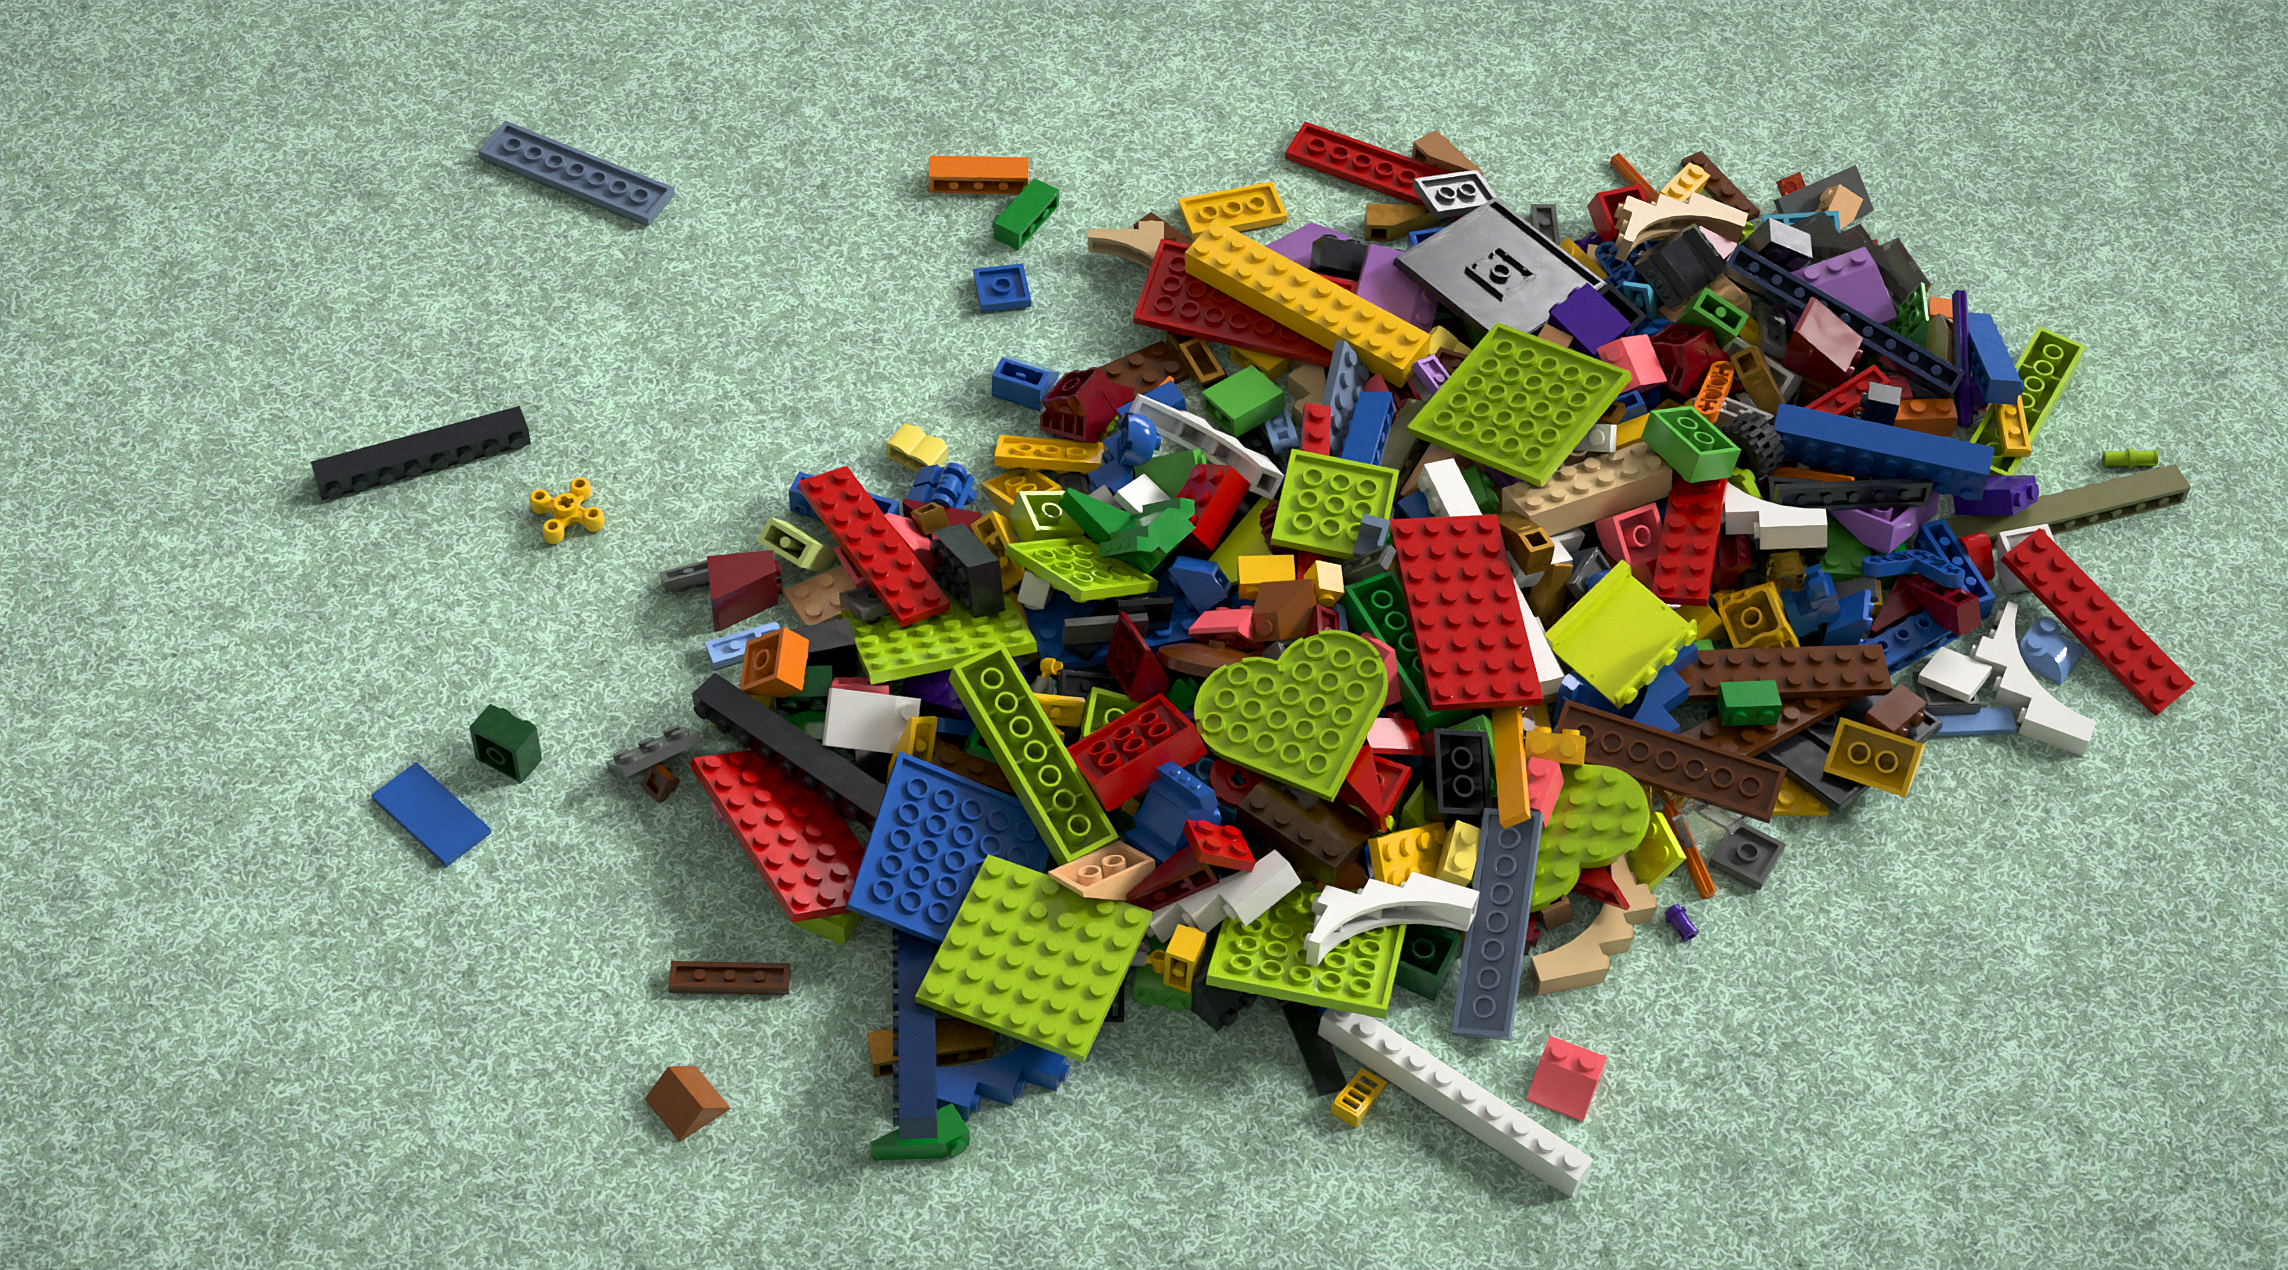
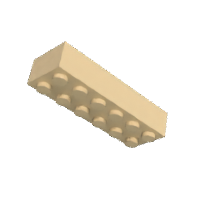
(1592, 489)

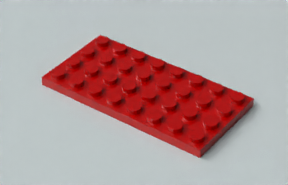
(1193, 308)
(1464, 613)
(786, 831)

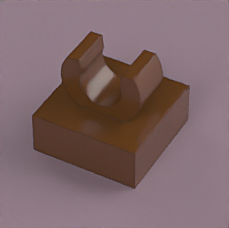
(659, 782)

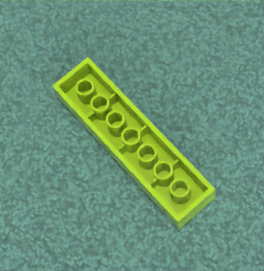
(2046, 371)
(1032, 755)

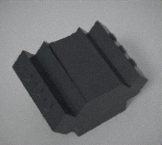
(1680, 265)

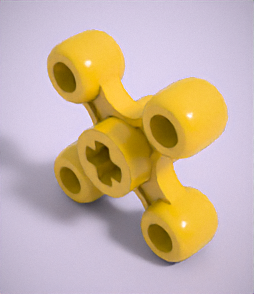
(566, 510)

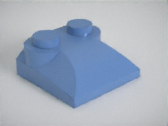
(2049, 650)

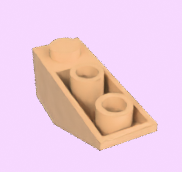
(1842, 200)

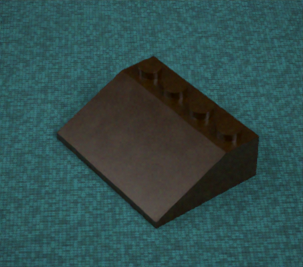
(1305, 828)

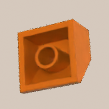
(774, 664)

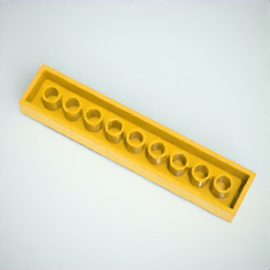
(1306, 301)

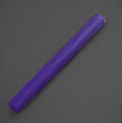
(1962, 357)

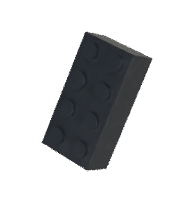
(967, 570)

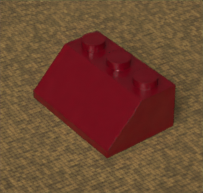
(1134, 663)

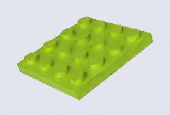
(1326, 502)
(1078, 569)

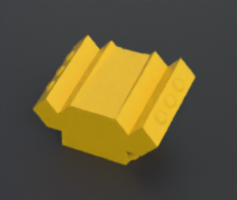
(1757, 618)

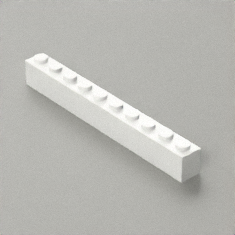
(1449, 497)
(1457, 1098)

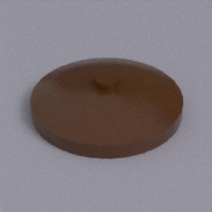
(1199, 658)

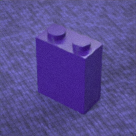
(1588, 320)
(2001, 496)

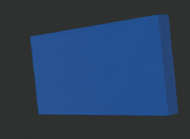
(431, 814)

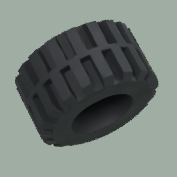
(1758, 444)

